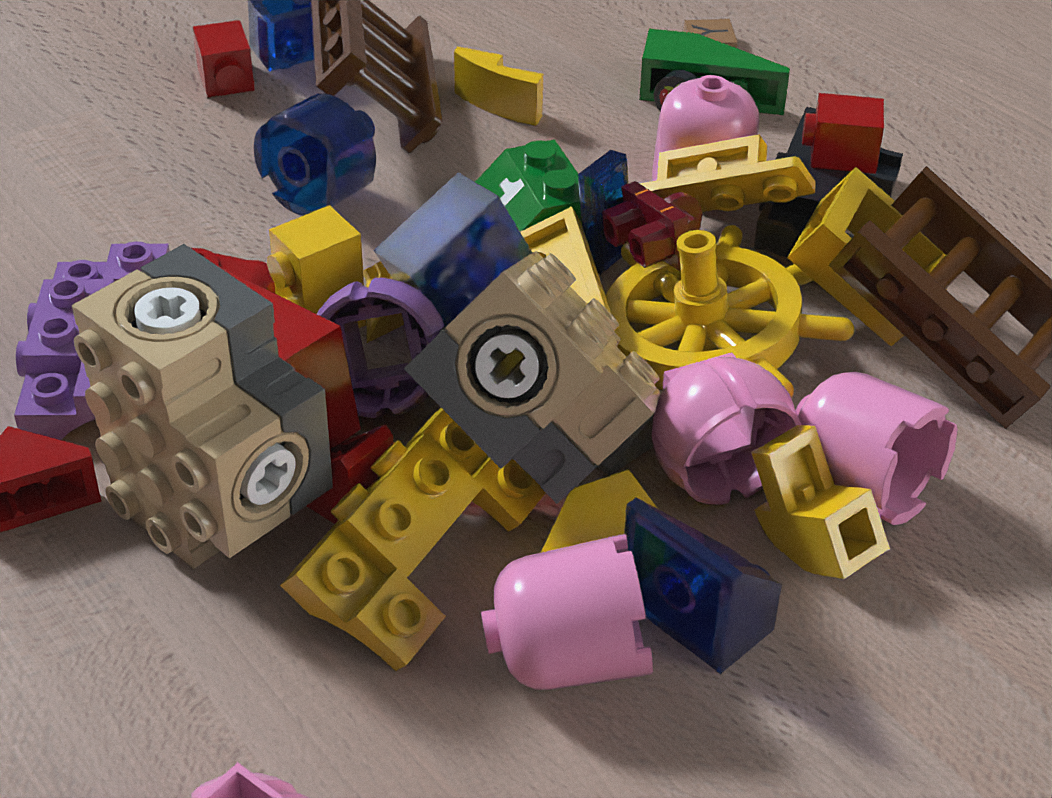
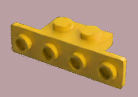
(731, 174)

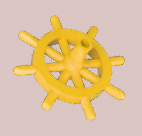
(709, 317)

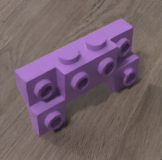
(54, 375)

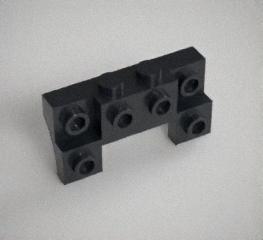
(783, 222)

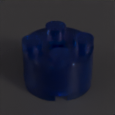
(316, 153)

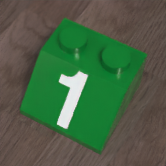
(533, 182)

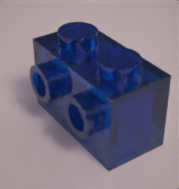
(281, 32)

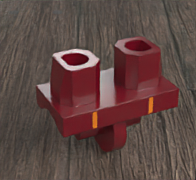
(651, 223)

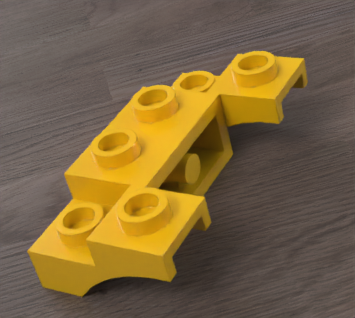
(385, 531)

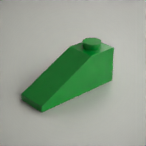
(704, 56)

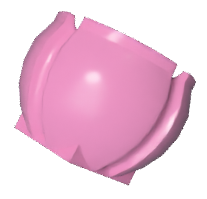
(714, 420)

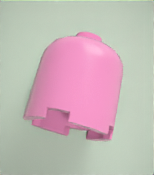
(704, 113)
(880, 439)
(570, 616)

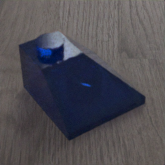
(699, 587)

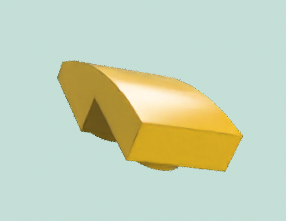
(498, 88)

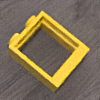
(850, 207)

